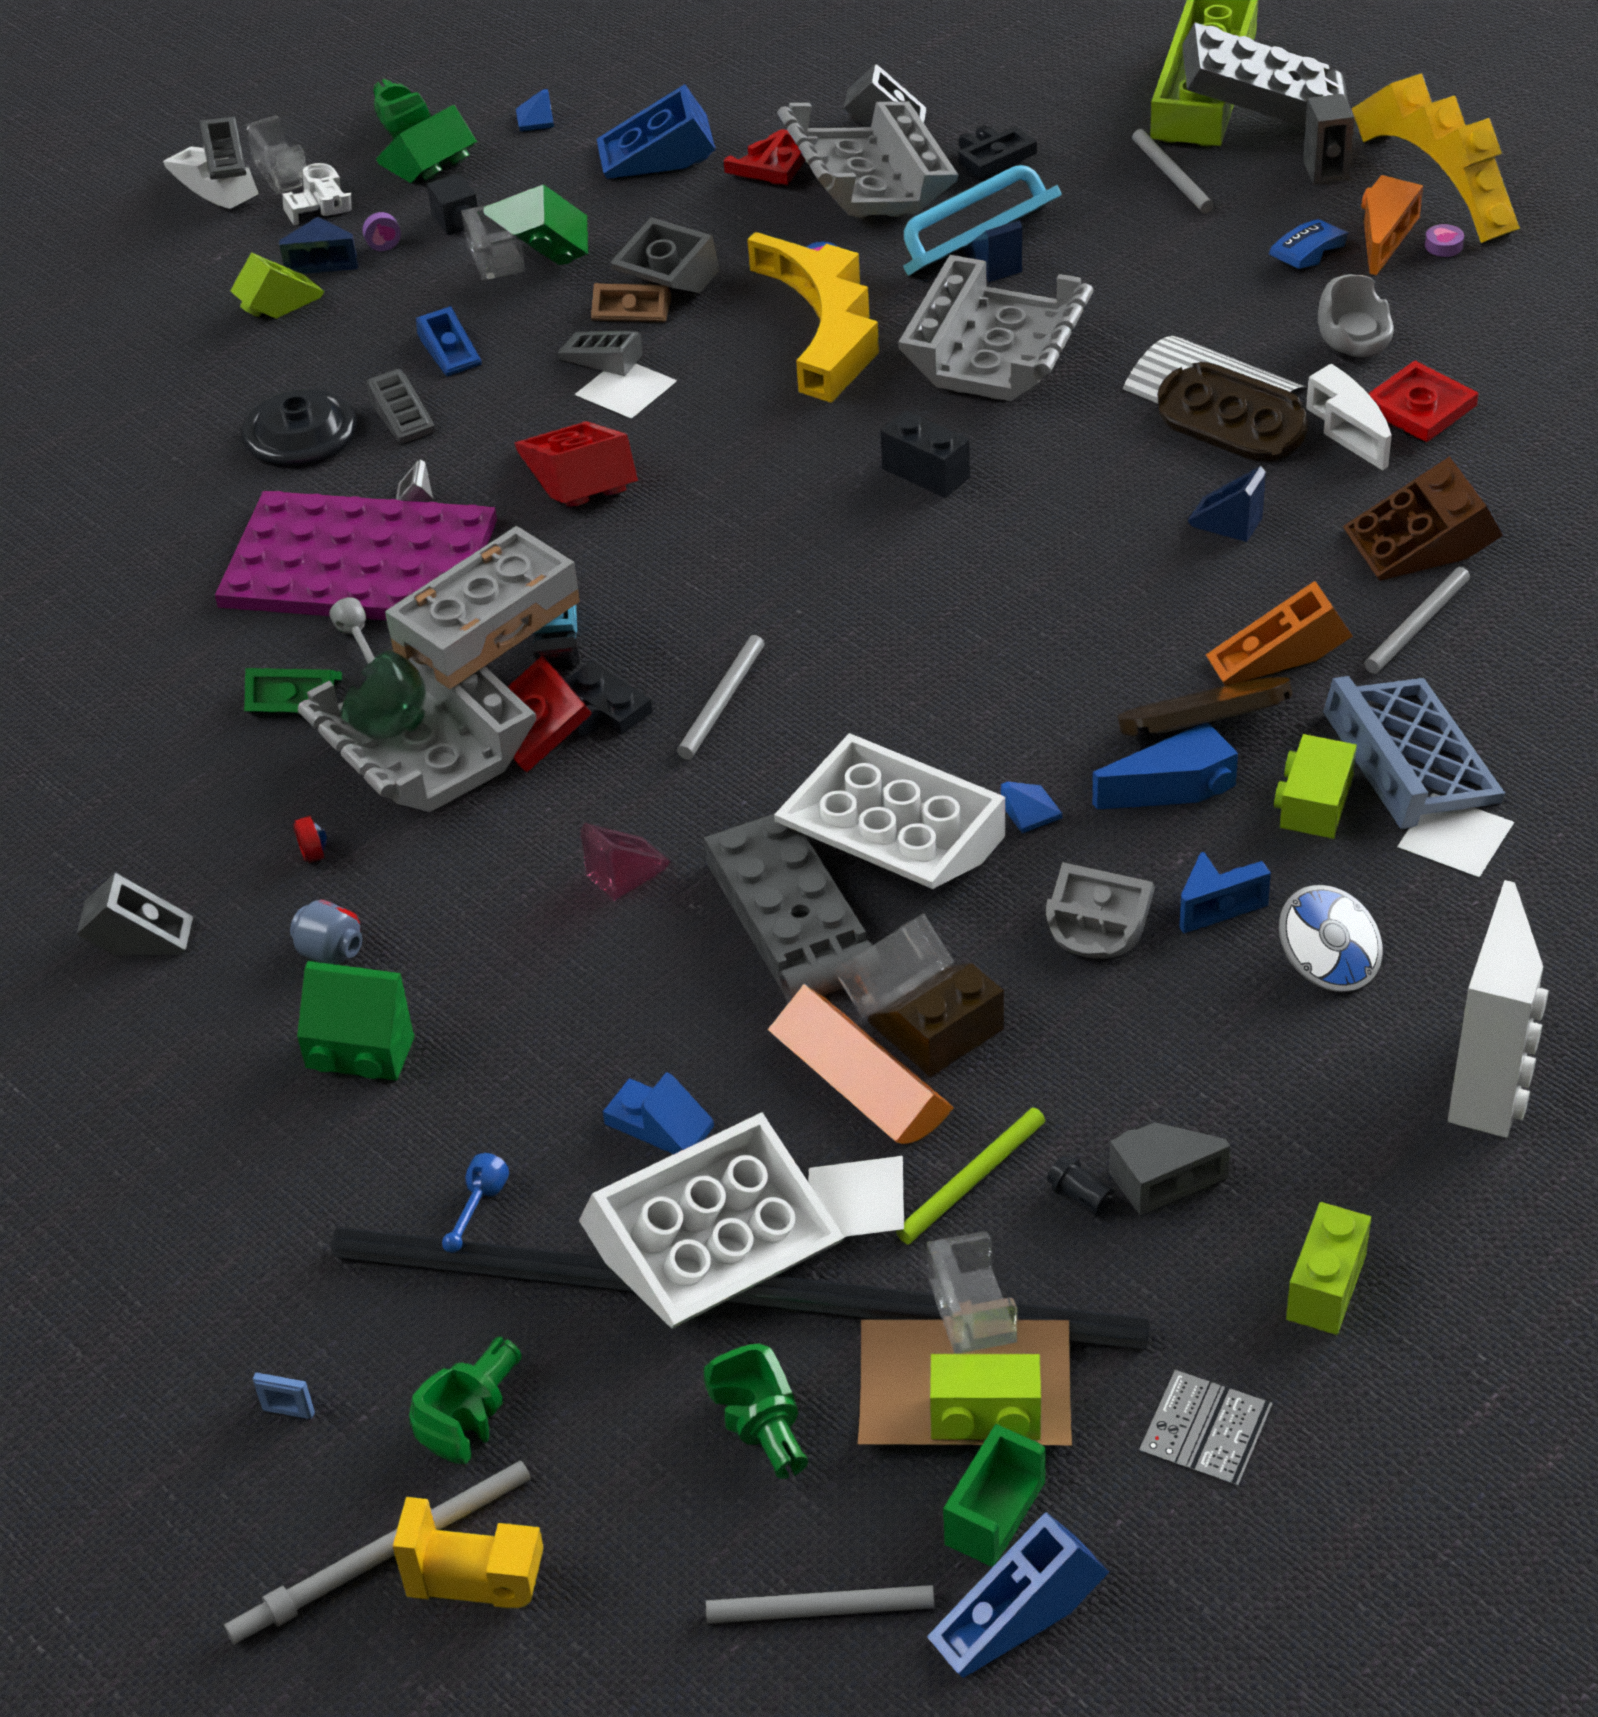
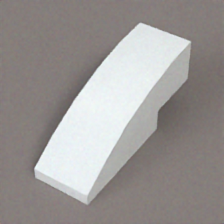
(192, 170)
(1349, 415)

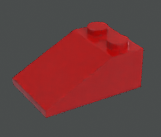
(579, 461)

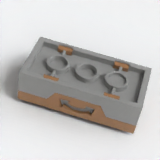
(483, 606)

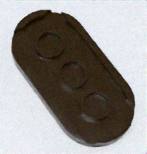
(1232, 411)
(1205, 706)

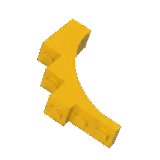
(1460, 149)
(833, 288)

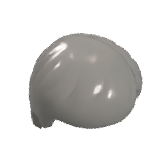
(1354, 317)

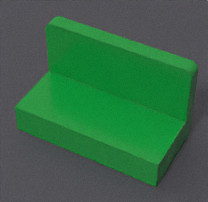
(282, 688)

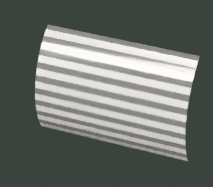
(1177, 352)

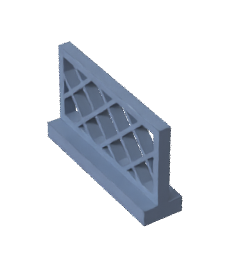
(1382, 756)

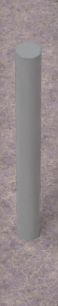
(1173, 171)
(1416, 620)
(720, 697)
(820, 1604)

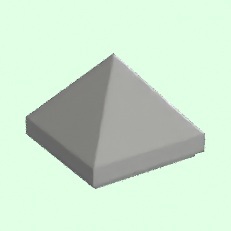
(415, 484)

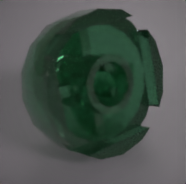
(388, 699)

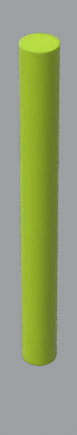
(970, 1175)

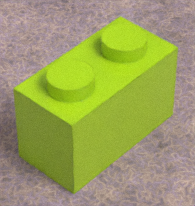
(1316, 785)
(1328, 1268)
(984, 1390)

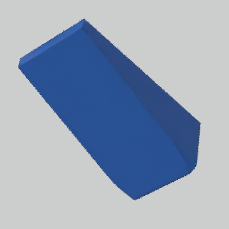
(447, 341)

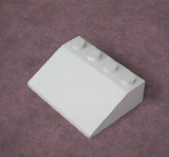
(897, 813)
(1500, 1024)
(709, 1221)

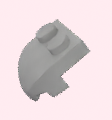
(1097, 911)

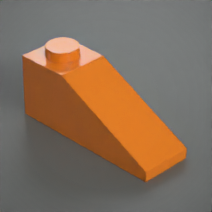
(1390, 213)
(1282, 639)

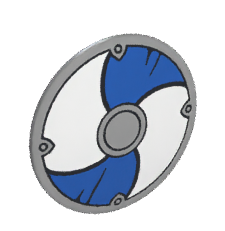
(1330, 938)

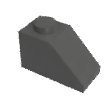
(873, 88)
(133, 921)
(1166, 1164)

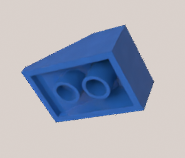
(659, 138)

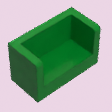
(994, 1495)

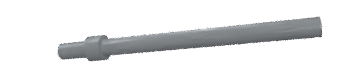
(282, 1604)

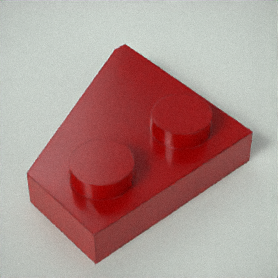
(768, 160)

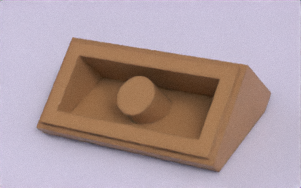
(630, 302)

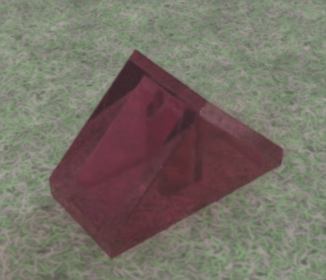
(619, 859)

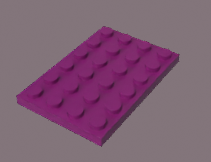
(323, 548)

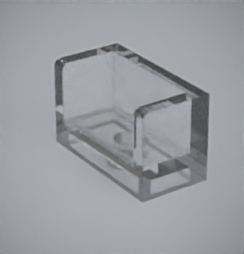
(273, 157)
(491, 245)
(893, 966)
(969, 1293)

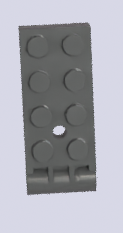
(1255, 74)
(786, 903)

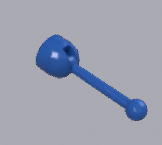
(488, 1183)

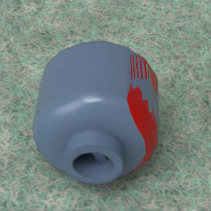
(326, 932)

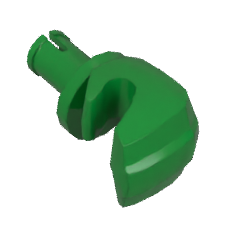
(398, 107)
(461, 1401)
(759, 1402)

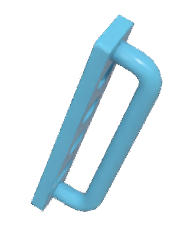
(922, 258)

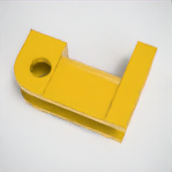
(466, 1563)

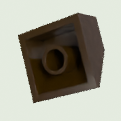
(943, 1017)

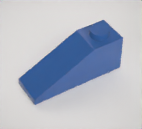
(1170, 772)
(1019, 1596)

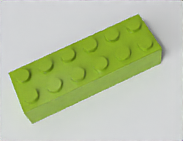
(1183, 114)

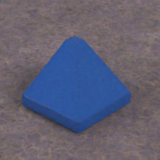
(535, 112)
(1029, 805)

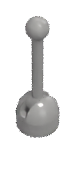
(350, 619)

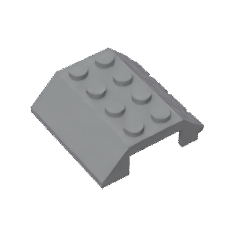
(875, 168)
(988, 336)
(458, 745)

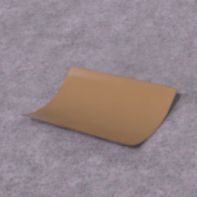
(899, 1375)

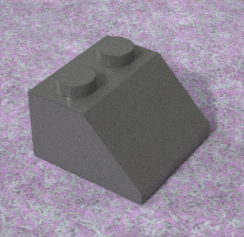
(669, 256)

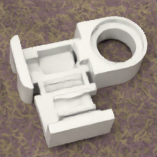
(320, 190)

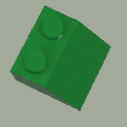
(428, 146)
(544, 223)
(354, 1021)

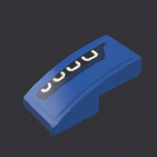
(1306, 243)

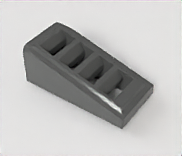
(220, 131)
(604, 351)
(397, 404)

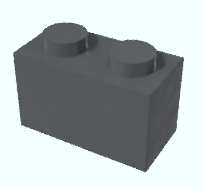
(1328, 139)

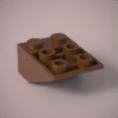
(1424, 524)

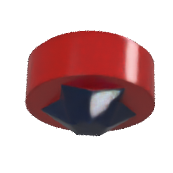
(310, 839)

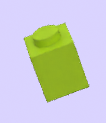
(272, 288)

